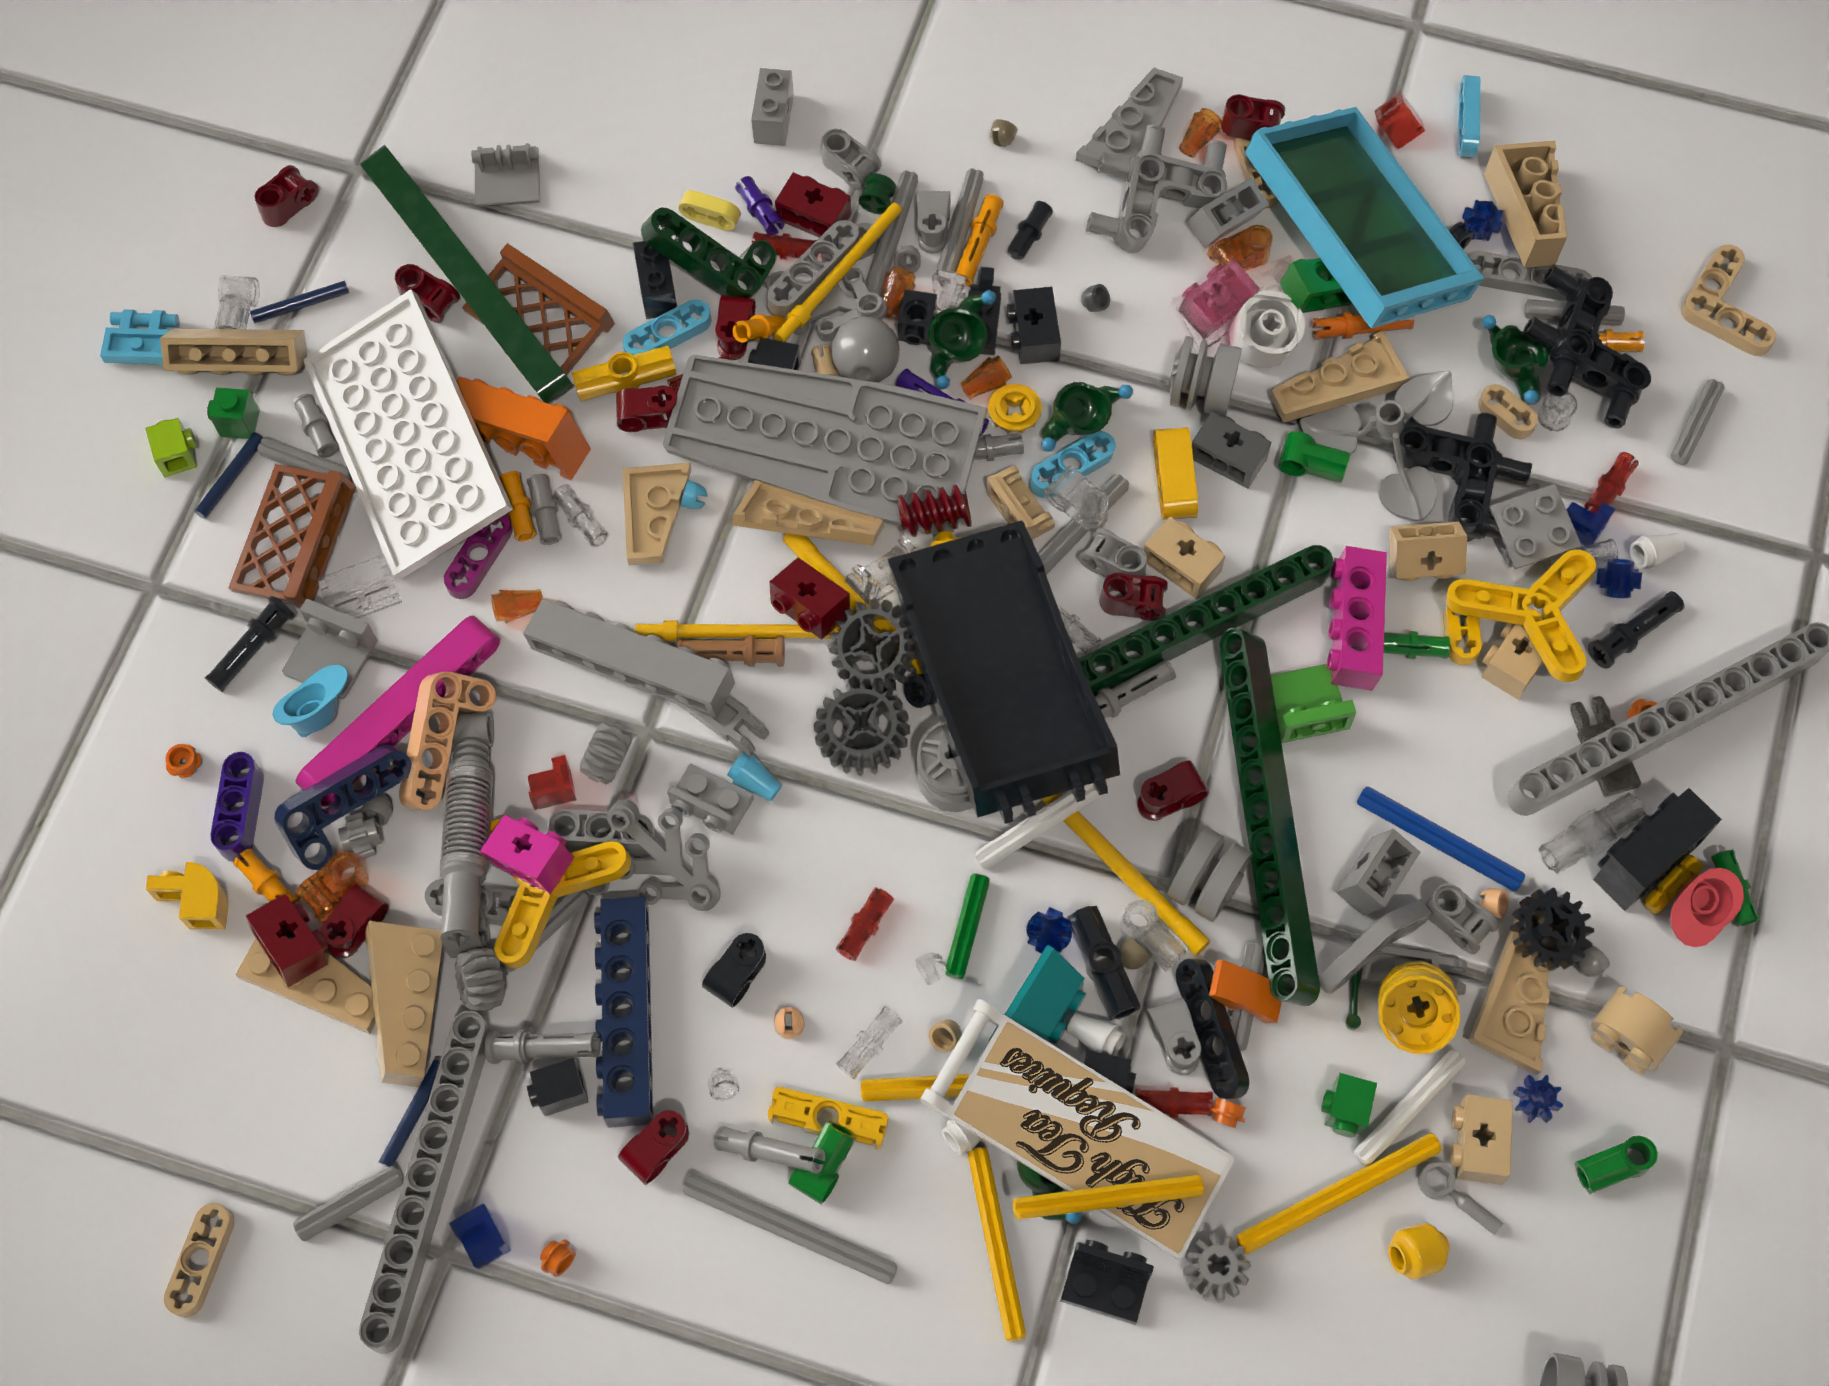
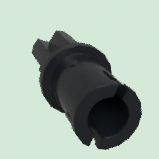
(1030, 230)

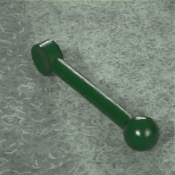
(1353, 1020)

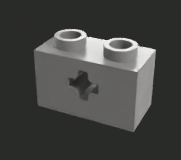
(772, 106)
(1228, 212)
(1378, 872)

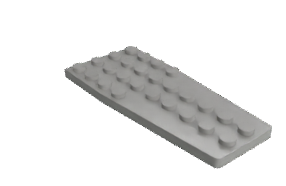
(824, 434)

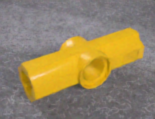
(641, 367)

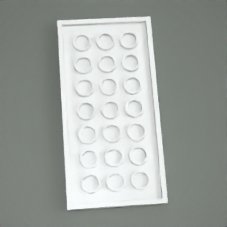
(406, 435)

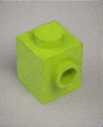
(172, 446)

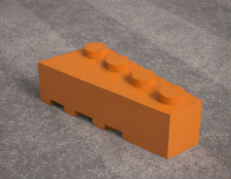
(526, 425)

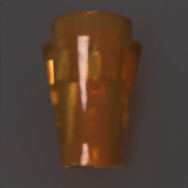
(1201, 130)
(893, 288)
(987, 377)
(514, 604)

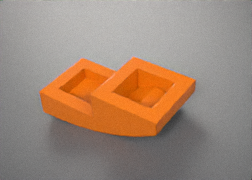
(1244, 990)

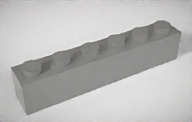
(630, 657)

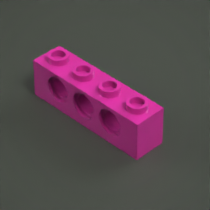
(1367, 571)

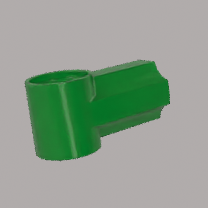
(1304, 455)
(836, 1143)
(1614, 1164)

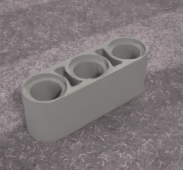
(588, 823)

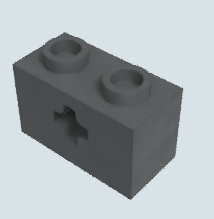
(1242, 461)

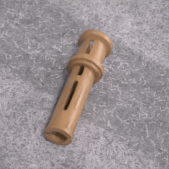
(749, 650)

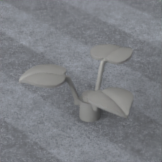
(1424, 399)

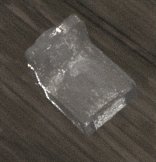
(950, 287)

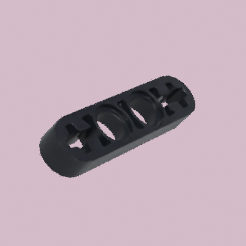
(1216, 1025)

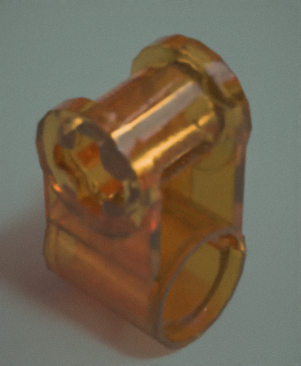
(1241, 248)
(330, 886)

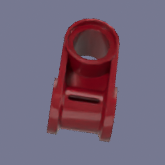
(1247, 114)
(283, 197)
(433, 292)
(729, 312)
(644, 408)
(1137, 596)
(1176, 788)
(351, 920)
(652, 1150)

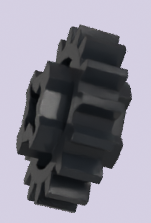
(1550, 946)

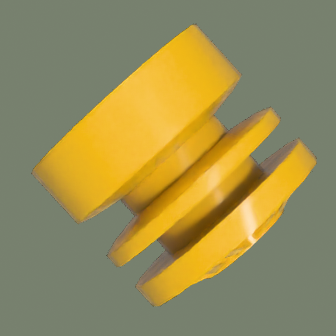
(1423, 1028)

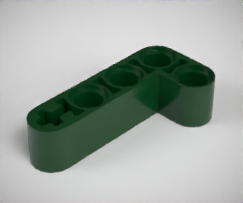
(705, 250)

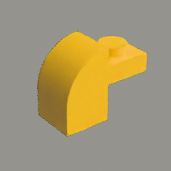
(201, 896)

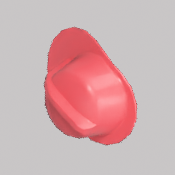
(1706, 906)

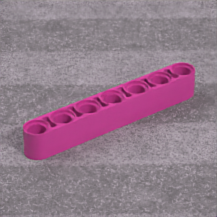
(393, 712)

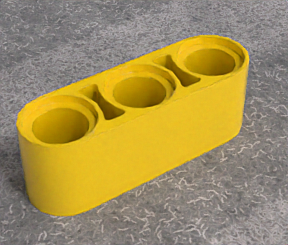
(1175, 473)

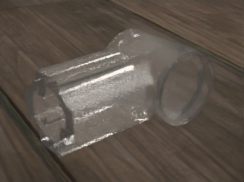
(236, 298)
(1155, 937)

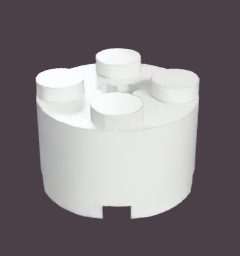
(1267, 329)

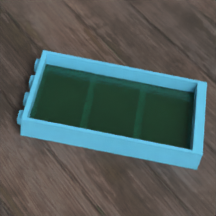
(1363, 216)

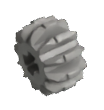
(606, 752)
(479, 979)
(1217, 1254)

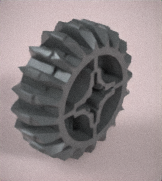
(849, 653)
(844, 710)

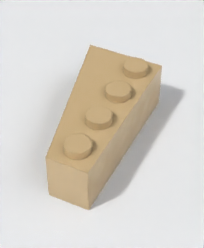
(1529, 194)
(404, 986)

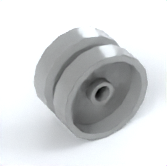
(1213, 876)

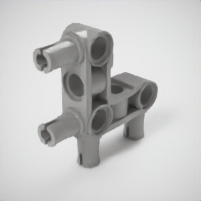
(1170, 179)

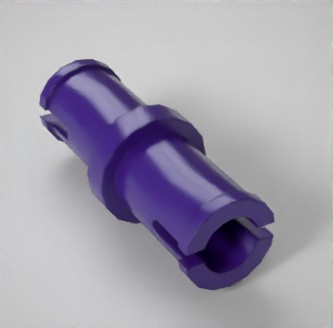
(759, 205)

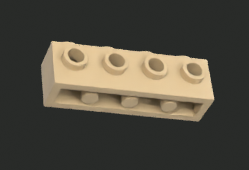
(233, 351)

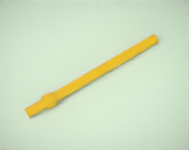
(801, 313)
(671, 630)

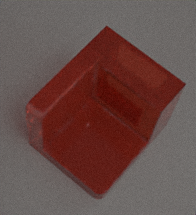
(1399, 120)
(552, 786)

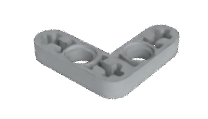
(1383, 932)

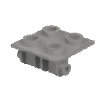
(506, 175)
(1534, 526)

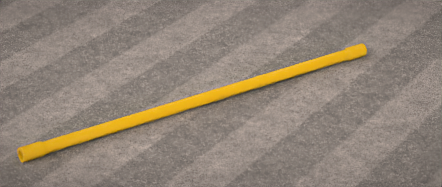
(1180, 925)

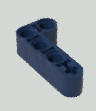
(345, 801)

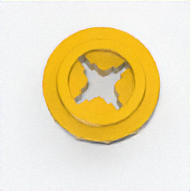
(1013, 396)

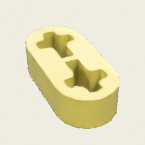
(709, 210)

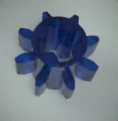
(1482, 219)
(1619, 578)
(1049, 930)
(1538, 1088)

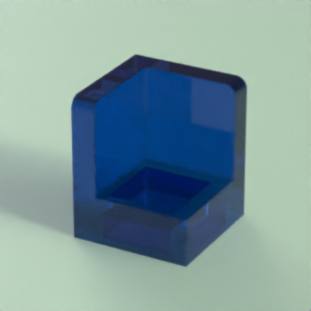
(1587, 524)
(480, 1236)

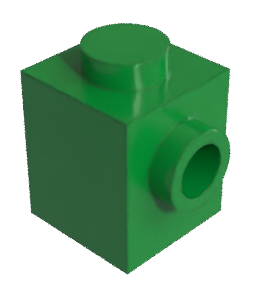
(233, 412)
(1349, 1105)

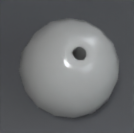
(865, 349)

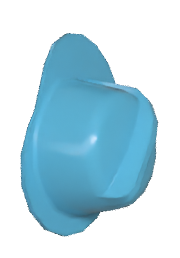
(312, 703)

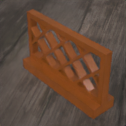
(560, 295)
(315, 539)

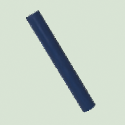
(298, 302)
(228, 476)
(410, 1118)

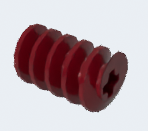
(934, 510)

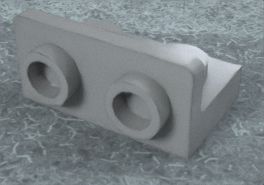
(710, 799)

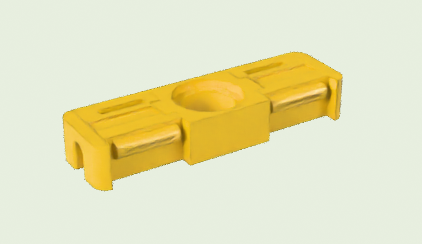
(803, 1108)

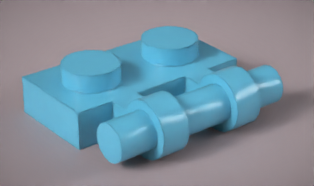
(134, 344)

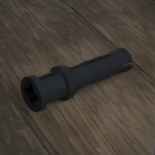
(1626, 636)
(219, 676)

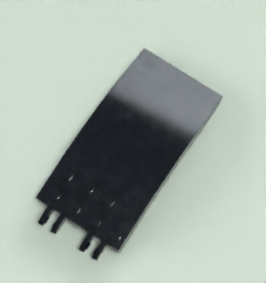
(1003, 671)

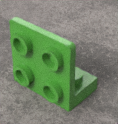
(1310, 704)

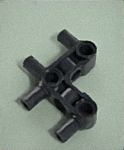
(1580, 352)
(1454, 456)

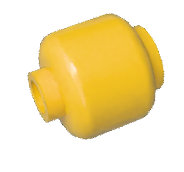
(1418, 1251)

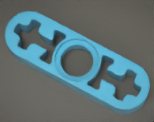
(1469, 116)
(671, 318)
(1079, 451)

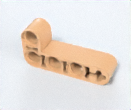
(438, 743)

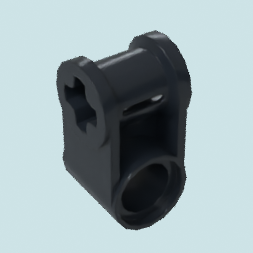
(732, 974)

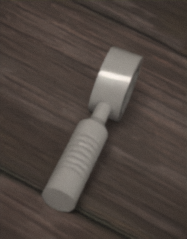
(1464, 1202)

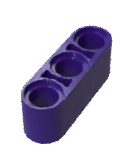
(230, 792)

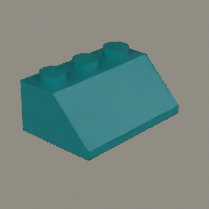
(1048, 996)

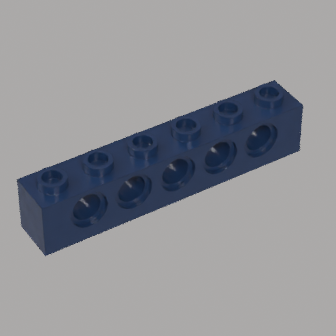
(636, 1104)

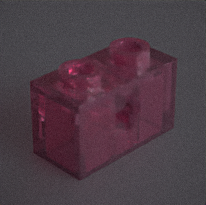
(1228, 286)

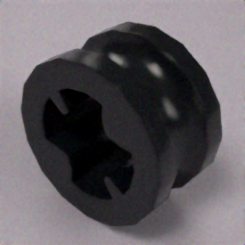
(1462, 237)
(912, 692)

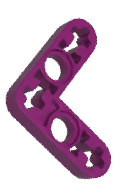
(477, 569)

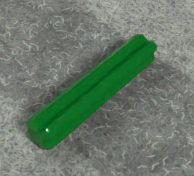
(967, 926)

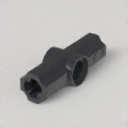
(1112, 982)

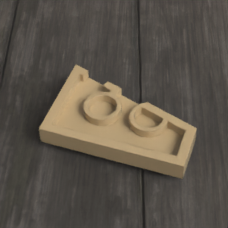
(651, 509)

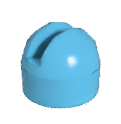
(691, 494)

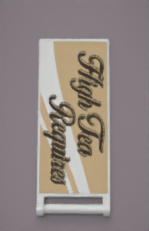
(1077, 1127)

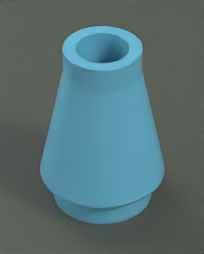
(753, 776)

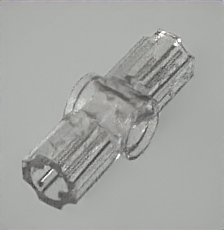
(1592, 833)

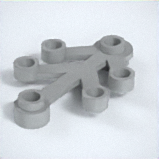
(865, 305)
(669, 859)

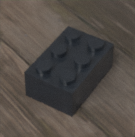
(1655, 847)

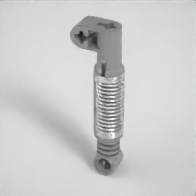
(461, 862)

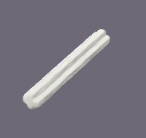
(1033, 827)
(1409, 1107)

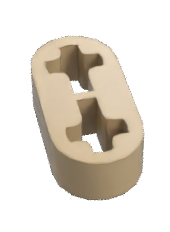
(1508, 411)

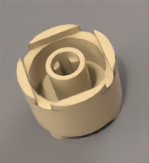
(1636, 1030)

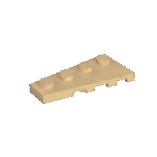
(1352, 377)
(792, 513)
(329, 991)
(1514, 1009)

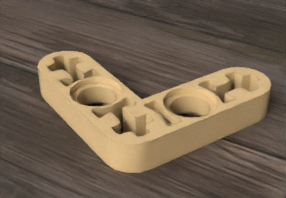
(1712, 302)

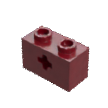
(811, 205)
(809, 598)
(294, 957)

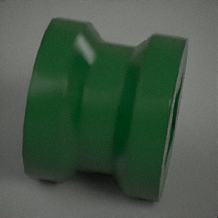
(877, 193)

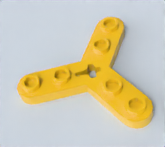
(1512, 605)
(533, 906)

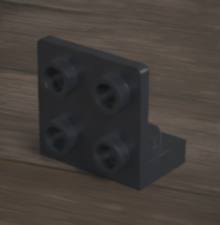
(1107, 1281)

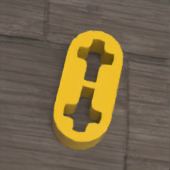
(1471, 633)

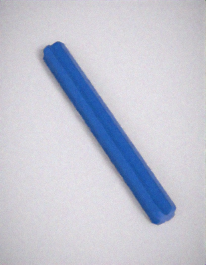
(1441, 838)

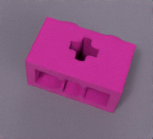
(527, 853)

